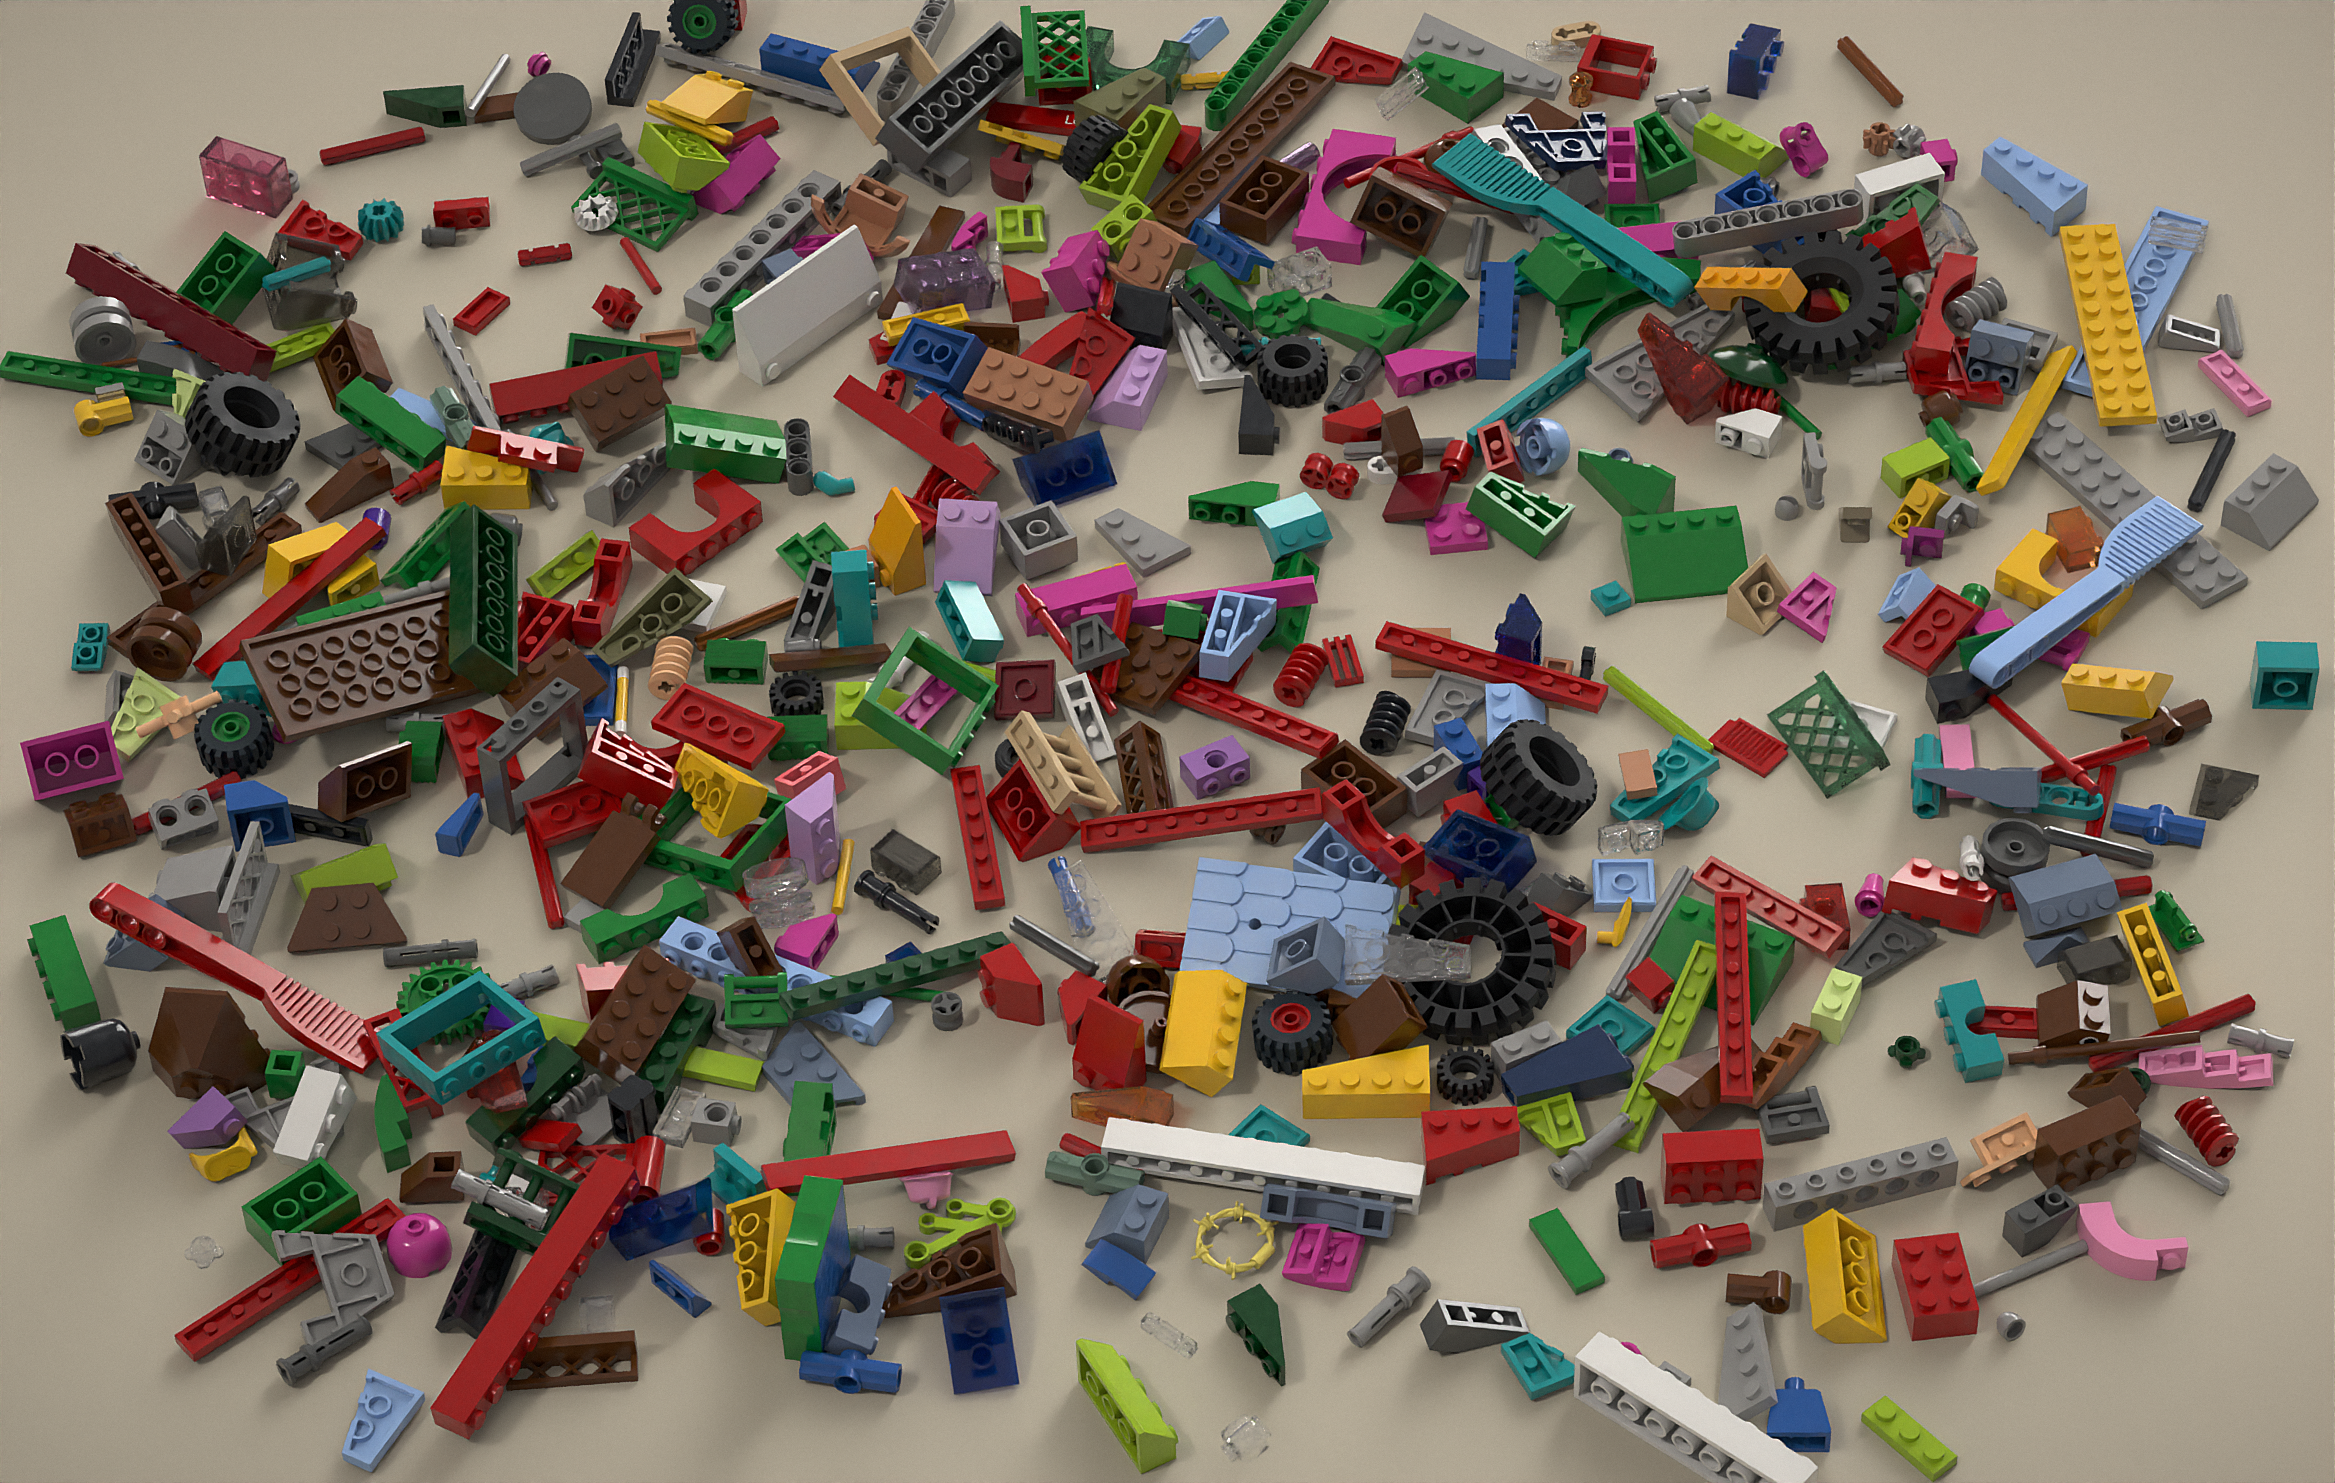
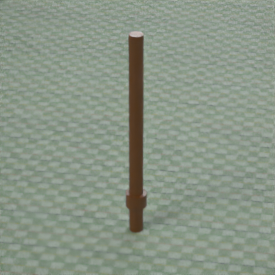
(2041, 1054)

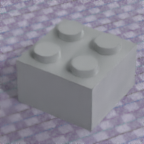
(1038, 540)

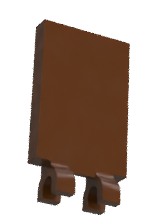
(615, 853)

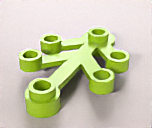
(996, 1211)

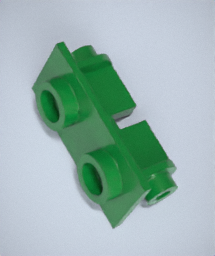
(2174, 922)

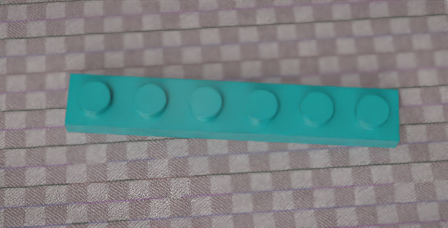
(1536, 395)

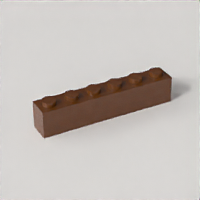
(149, 554)

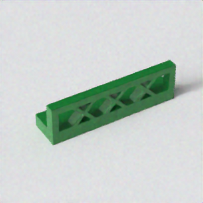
(427, 553)
(1290, 621)

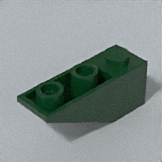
(431, 105)
(1257, 1321)

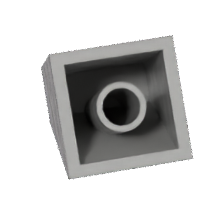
(197, 884)

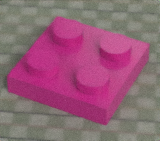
(1455, 530)

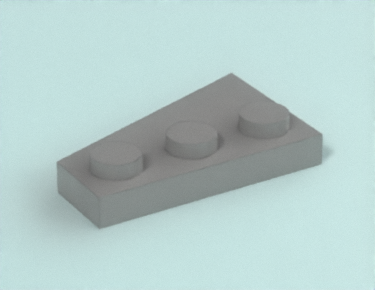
(1140, 543)
(1444, 700)

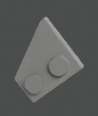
(752, 1040)

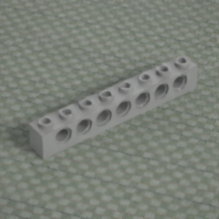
(772, 235)

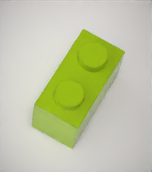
(1918, 460)

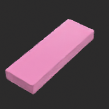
(2234, 383)
(1956, 752)

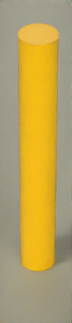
(842, 876)

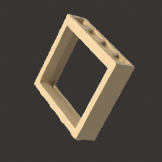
(838, 63)

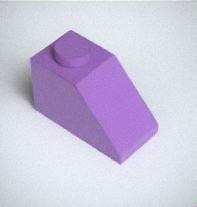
(208, 1122)

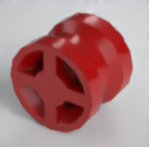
(1316, 470)
(1342, 481)

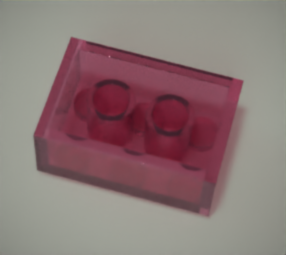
(246, 177)

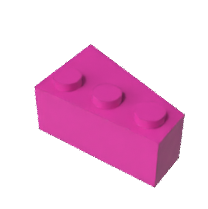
(1078, 270)

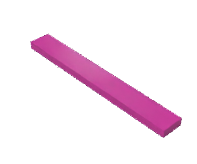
(1151, 611)

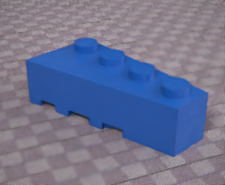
(1749, 193)
(1497, 322)

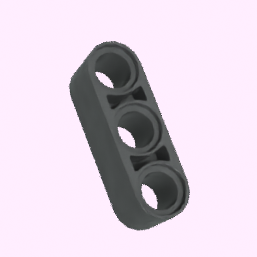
(799, 457)

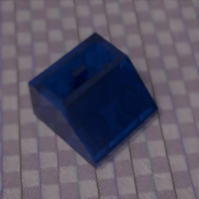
(1521, 632)

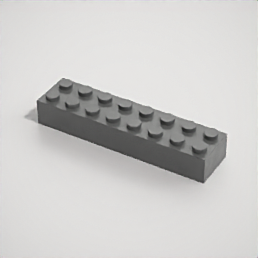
(954, 98)

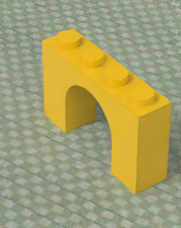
(2022, 580)

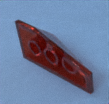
(1687, 378)
(501, 1090)

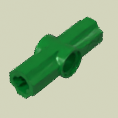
(722, 330)
(1960, 452)

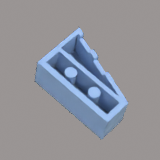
(1234, 632)

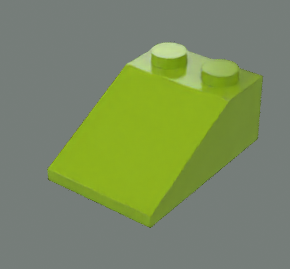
(852, 733)

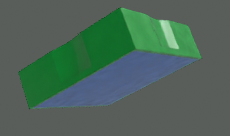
(812, 1266)

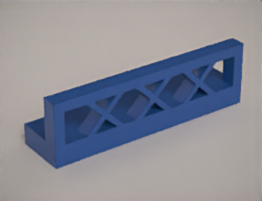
(1227, 249)

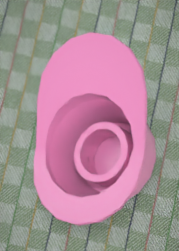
(928, 1187)

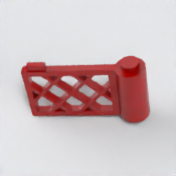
(645, 1154)

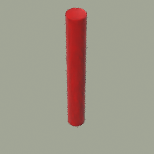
(640, 265)

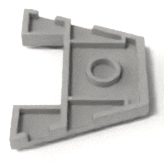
(269, 1120)
(350, 1275)

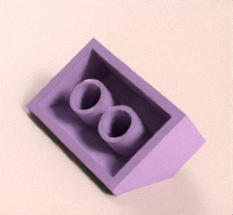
(1131, 389)
(815, 828)

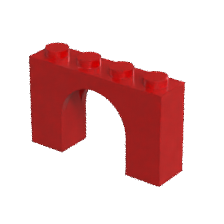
(668, 548)

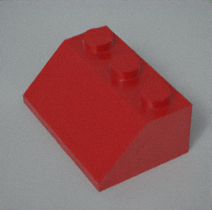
(466, 732)
(1027, 817)

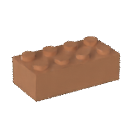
(1029, 393)

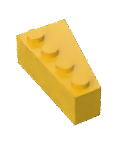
(759, 1236)

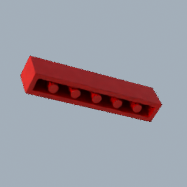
(551, 390)

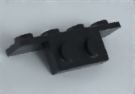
(1016, 431)

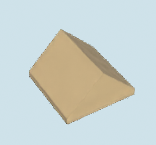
(1756, 596)

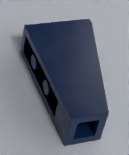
(1581, 1065)

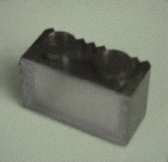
(905, 862)
(2096, 962)

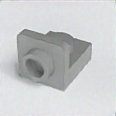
(1954, 512)

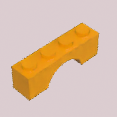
(1773, 287)

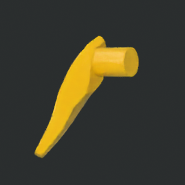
(1620, 927)

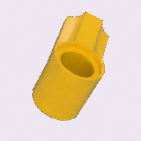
(94, 416)

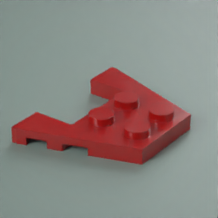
(1955, 382)

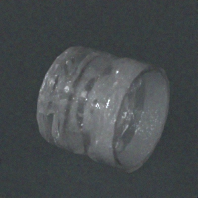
(779, 892)

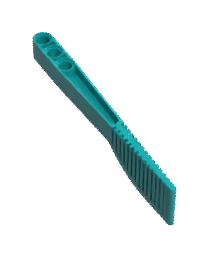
(1507, 186)

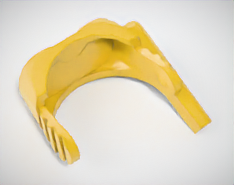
(227, 1162)

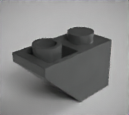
(1583, 186)
(1559, 893)
(2037, 1220)

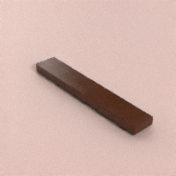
(934, 239)

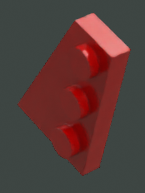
(1356, 63)
(1099, 350)

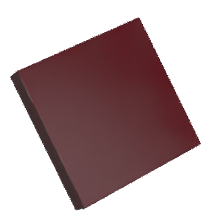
(1417, 496)
(1025, 687)

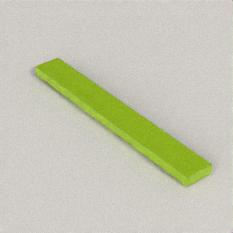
(1669, 1039)
(701, 1064)

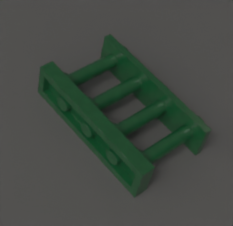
(511, 1229)

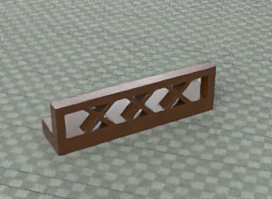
(1149, 769)
(572, 1353)

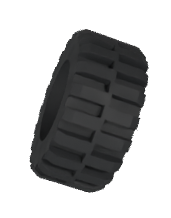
(242, 424)
(1538, 777)

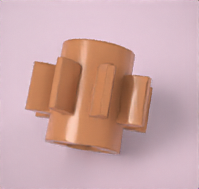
(1878, 139)

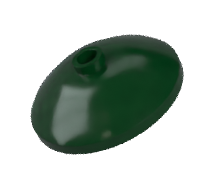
(1750, 365)

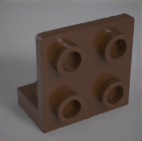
(100, 824)

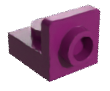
(1922, 542)

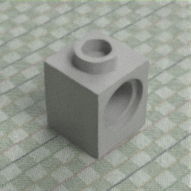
(715, 1122)

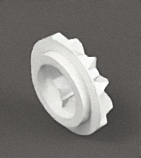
(588, 221)

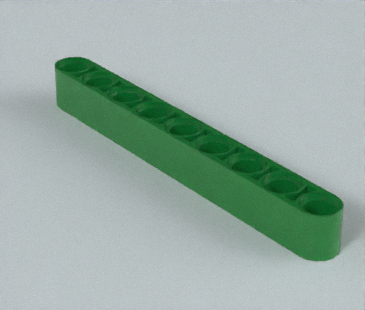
(1259, 61)

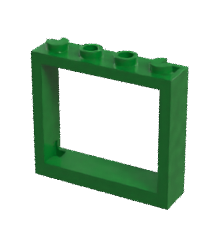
(949, 670)
(710, 867)

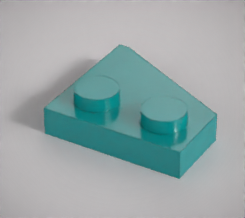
(1537, 1365)

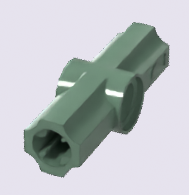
(453, 415)
(1092, 1173)

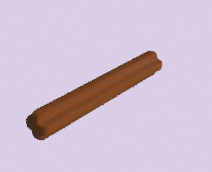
(1870, 71)
(748, 622)

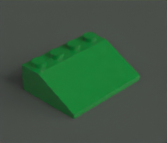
(724, 442)
(1683, 553)
(1768, 951)

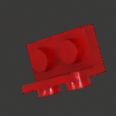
(462, 213)

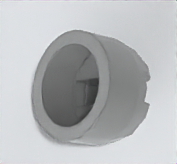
(1786, 508)
(2010, 1325)

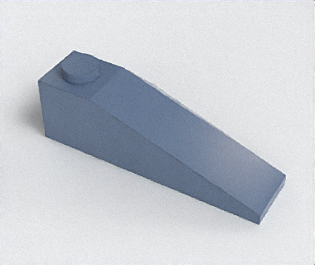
(2004, 786)

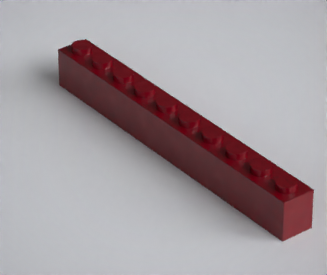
(170, 312)

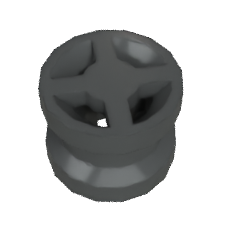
(947, 1011)

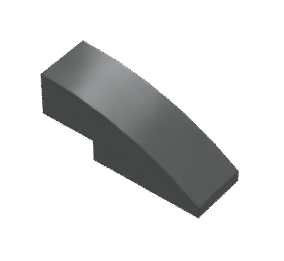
(163, 359)

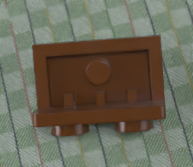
(996, 335)

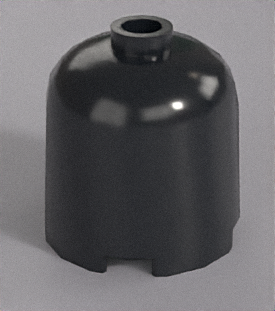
(99, 1051)

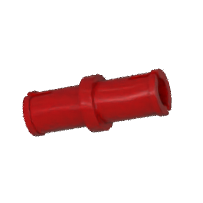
(417, 483)

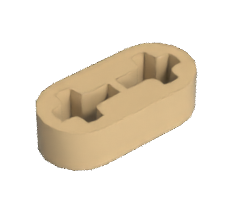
(1575, 32)

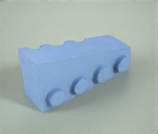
(2034, 184)

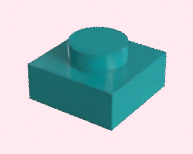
(1610, 598)

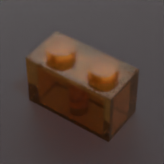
(2077, 541)

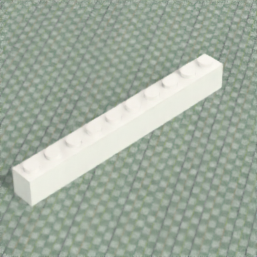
(1255, 1163)

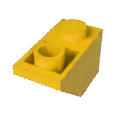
(1919, 507)

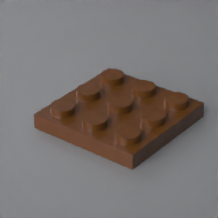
(1152, 669)

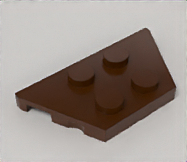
(345, 919)

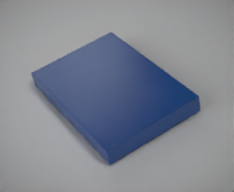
(604, 704)

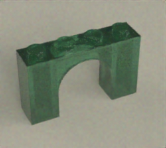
(1170, 61)

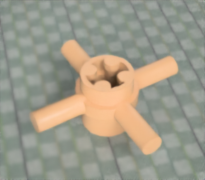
(179, 715)

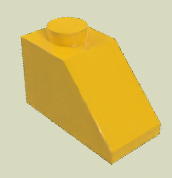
(354, 581)

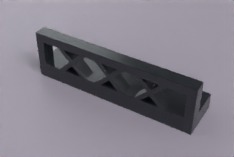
(631, 63)
(1216, 329)
(477, 1285)

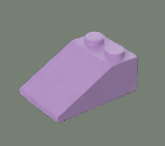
(966, 543)

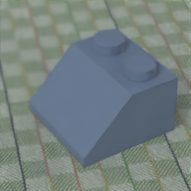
(1307, 958)
(1132, 1221)

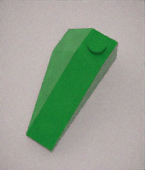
(1360, 326)
(1628, 486)

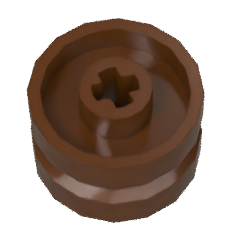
(164, 643)

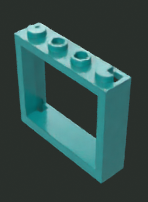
(444, 1012)

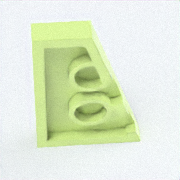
(139, 707)

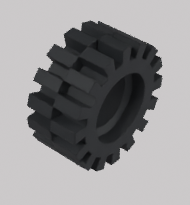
(796, 686)
(1465, 1062)

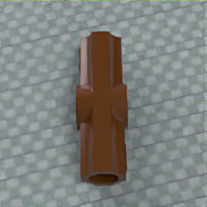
(2170, 725)

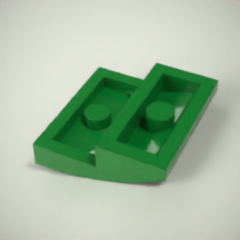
(817, 545)

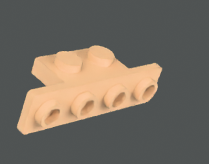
(2002, 1148)

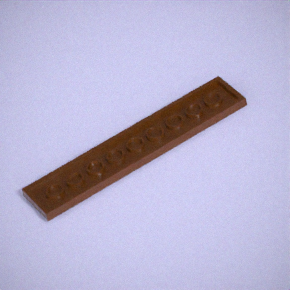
(1239, 146)

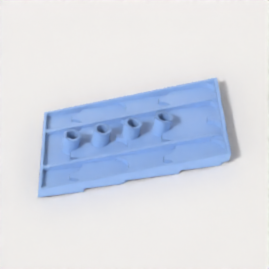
(1245, 907)

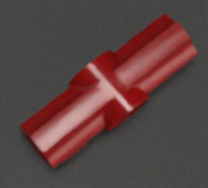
(1700, 1245)

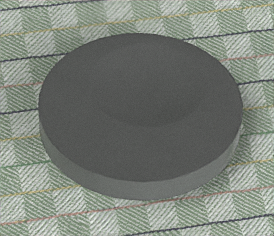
(552, 108)

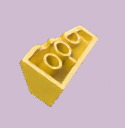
(719, 792)

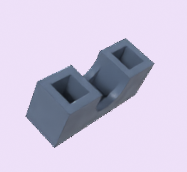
(866, 1287)

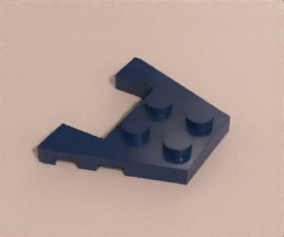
(1567, 147)

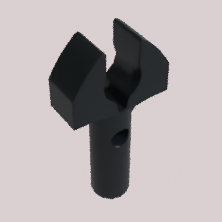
(1587, 662)

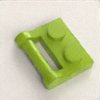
(1011, 227)

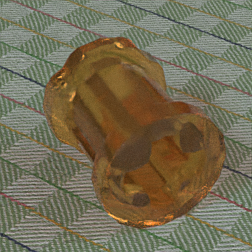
(1580, 89)

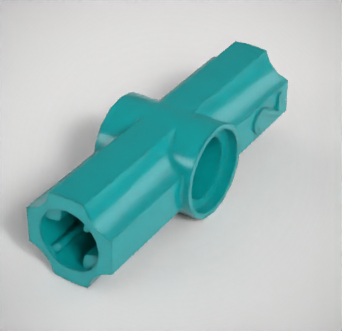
(1926, 793)

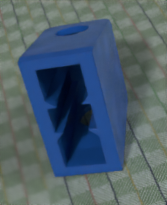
(1800, 1418)

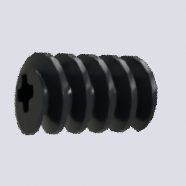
(1385, 723)

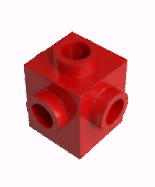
(617, 307)

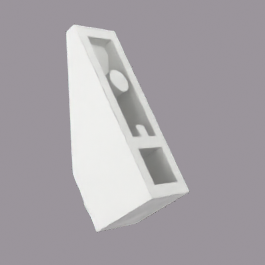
(1085, 716)

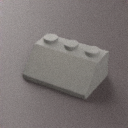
(2269, 503)

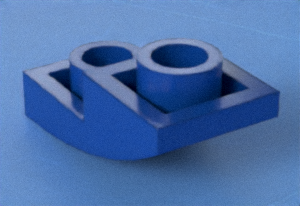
(1118, 1267)

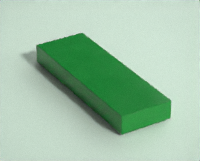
(1566, 1251)

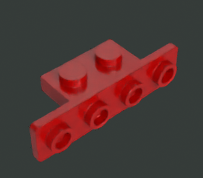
(525, 450)

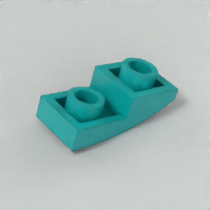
(91, 647)

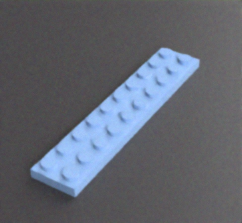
(2152, 280)

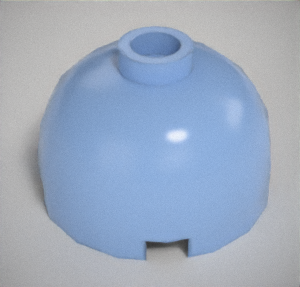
(1542, 446)

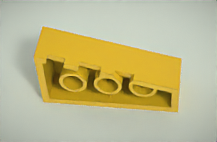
(1369, 1087)

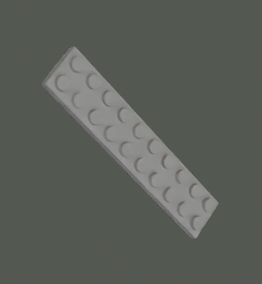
(2115, 494)

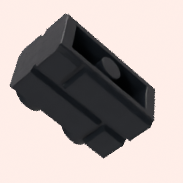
(633, 1109)

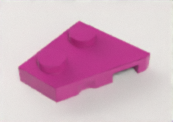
(1810, 606)

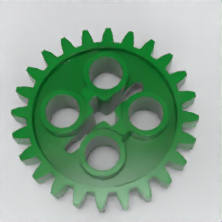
(430, 985)

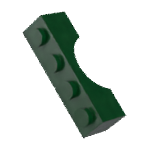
(687, 1029)
(557, 1071)

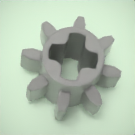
(1908, 140)

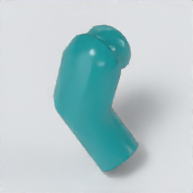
(831, 485)

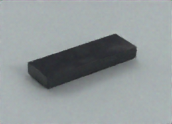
(318, 824)

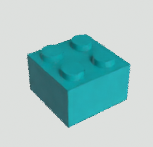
(2284, 675)

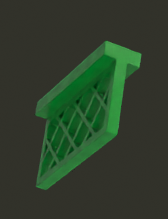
(1035, 67)
(647, 191)

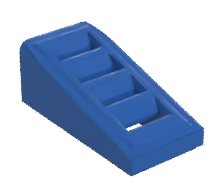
(459, 827)

